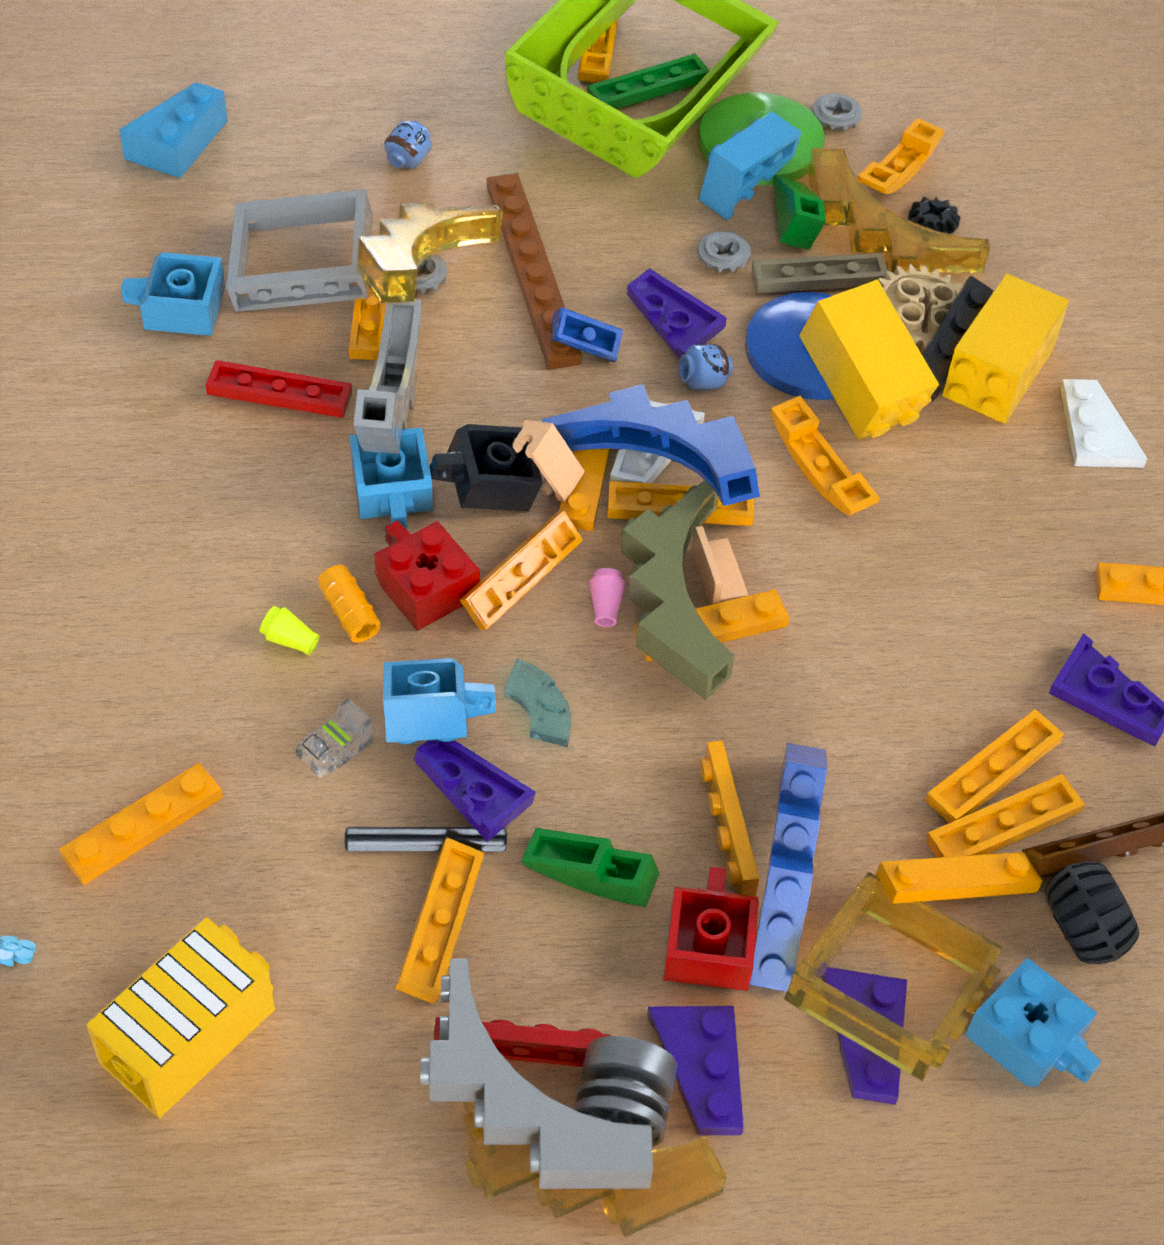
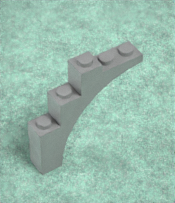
(385, 406)
(564, 1144)

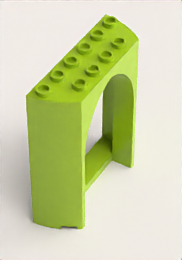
(547, 51)

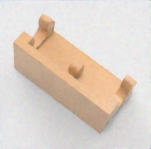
(551, 457)

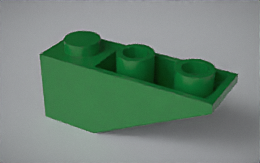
(798, 213)

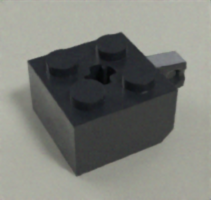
(488, 469)

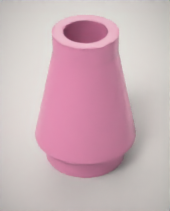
(606, 593)

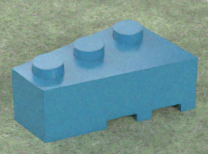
(175, 130)
(746, 160)

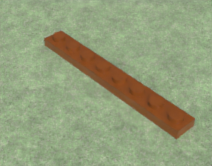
(531, 267)

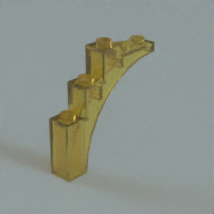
(422, 230)
(879, 230)
(679, 1181)

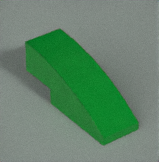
(592, 865)

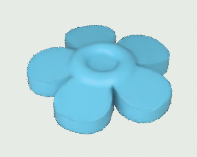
(16, 950)

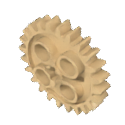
(906, 295)

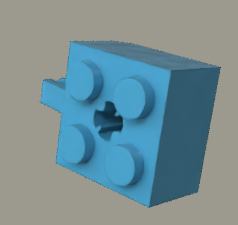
(179, 293)
(393, 482)
(431, 700)
(1035, 1027)

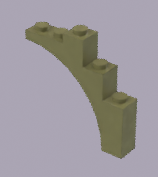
(671, 627)

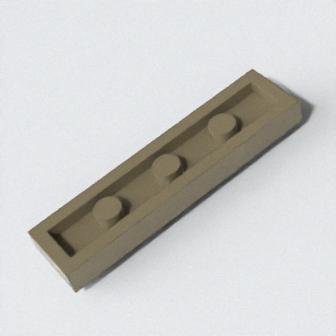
(817, 272)

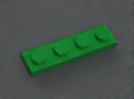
(650, 82)

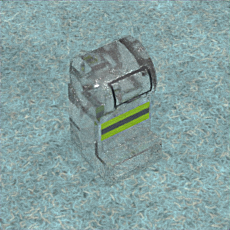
(336, 740)

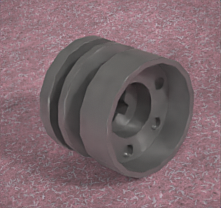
(627, 1083)

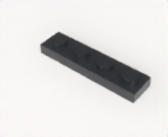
(952, 328)

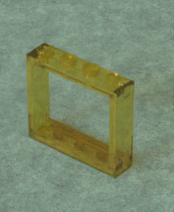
(863, 1025)

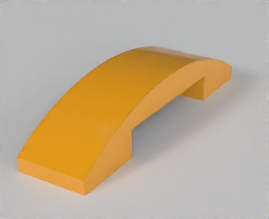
(904, 160)
(818, 460)

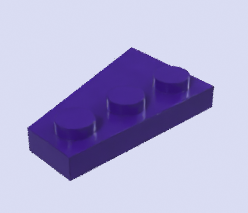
(674, 312)
(1107, 693)
(474, 785)
(707, 1061)
(867, 1073)

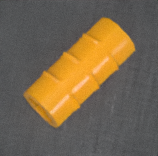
(349, 603)

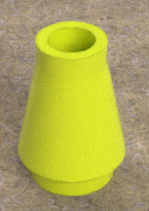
(286, 629)

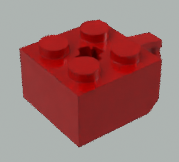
(424, 572)
(711, 935)

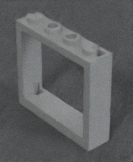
(300, 286)

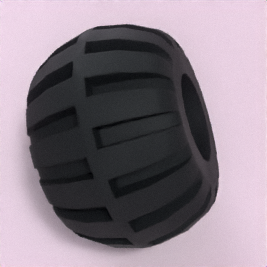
(1092, 912)

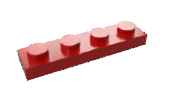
(279, 388)
(538, 1043)

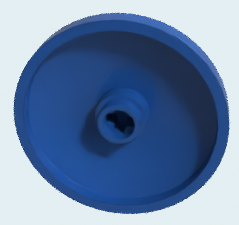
(777, 350)

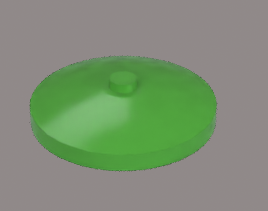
(741, 110)

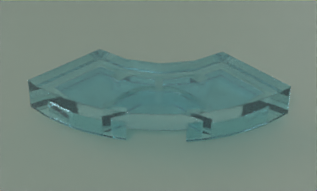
(542, 701)

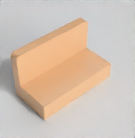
(717, 568)

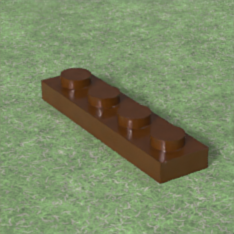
(1093, 846)

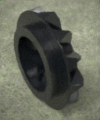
(948, 220)

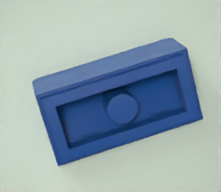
(586, 334)

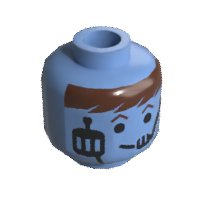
(407, 144)
(705, 367)

